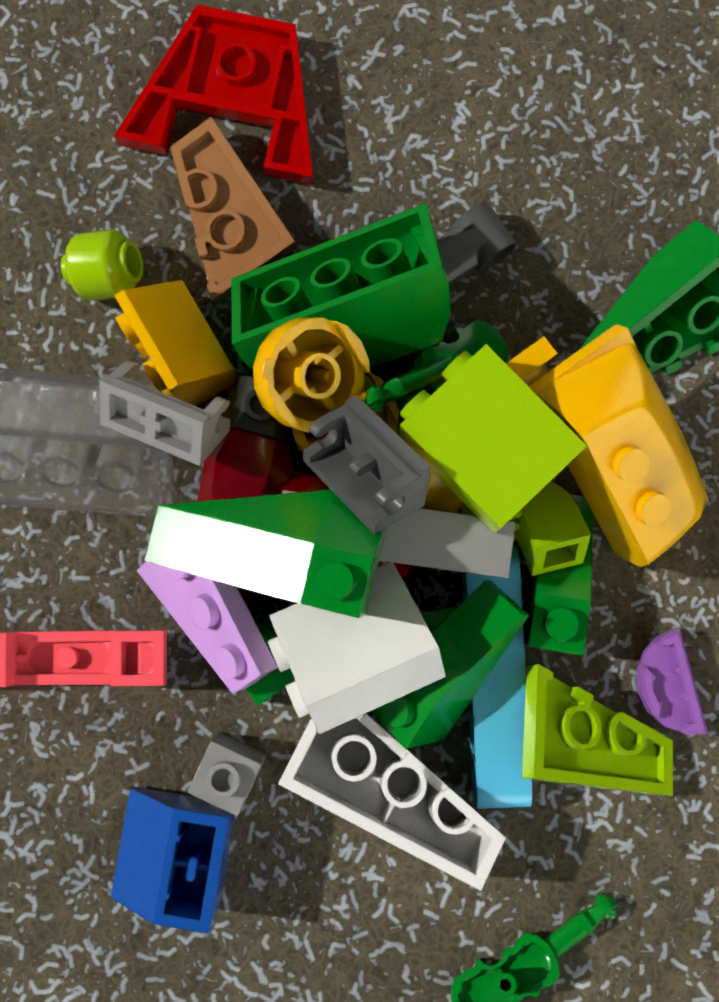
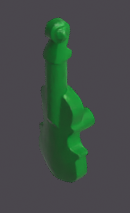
(433, 361)
(531, 961)

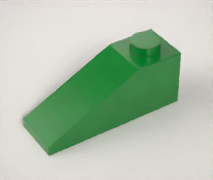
(561, 602)
(469, 649)

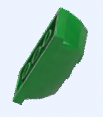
(375, 280)

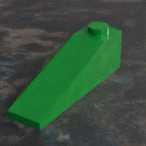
(672, 301)
(277, 544)

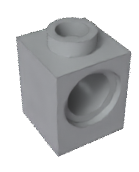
(227, 773)

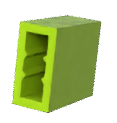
(488, 436)

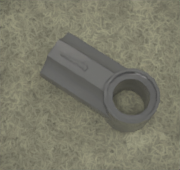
(474, 242)

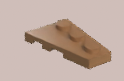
(227, 208)

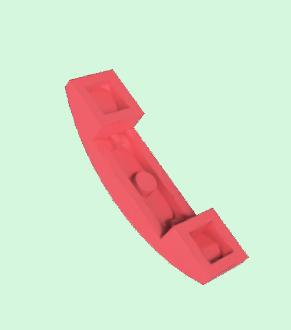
(84, 658)

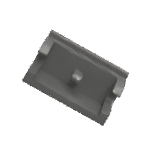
(367, 465)

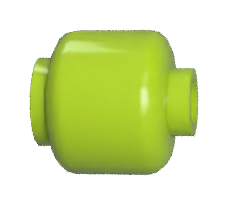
(101, 264)

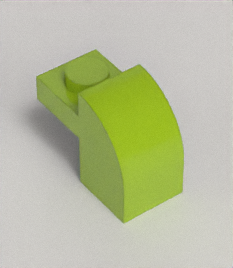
(550, 531)

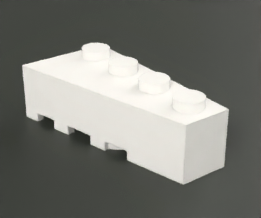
(390, 793)

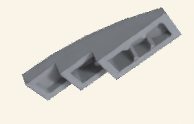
(448, 543)

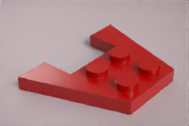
(230, 70)

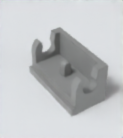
(159, 417)

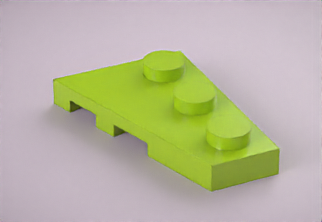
(587, 744)

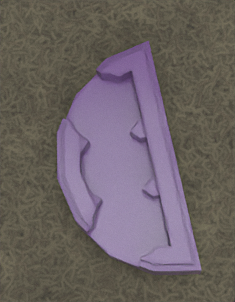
(668, 685)

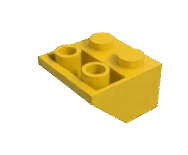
(176, 337)

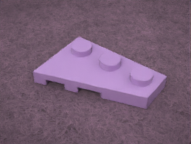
(214, 622)

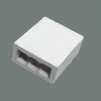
(354, 663)

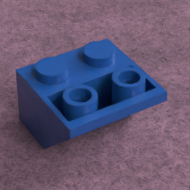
(172, 859)

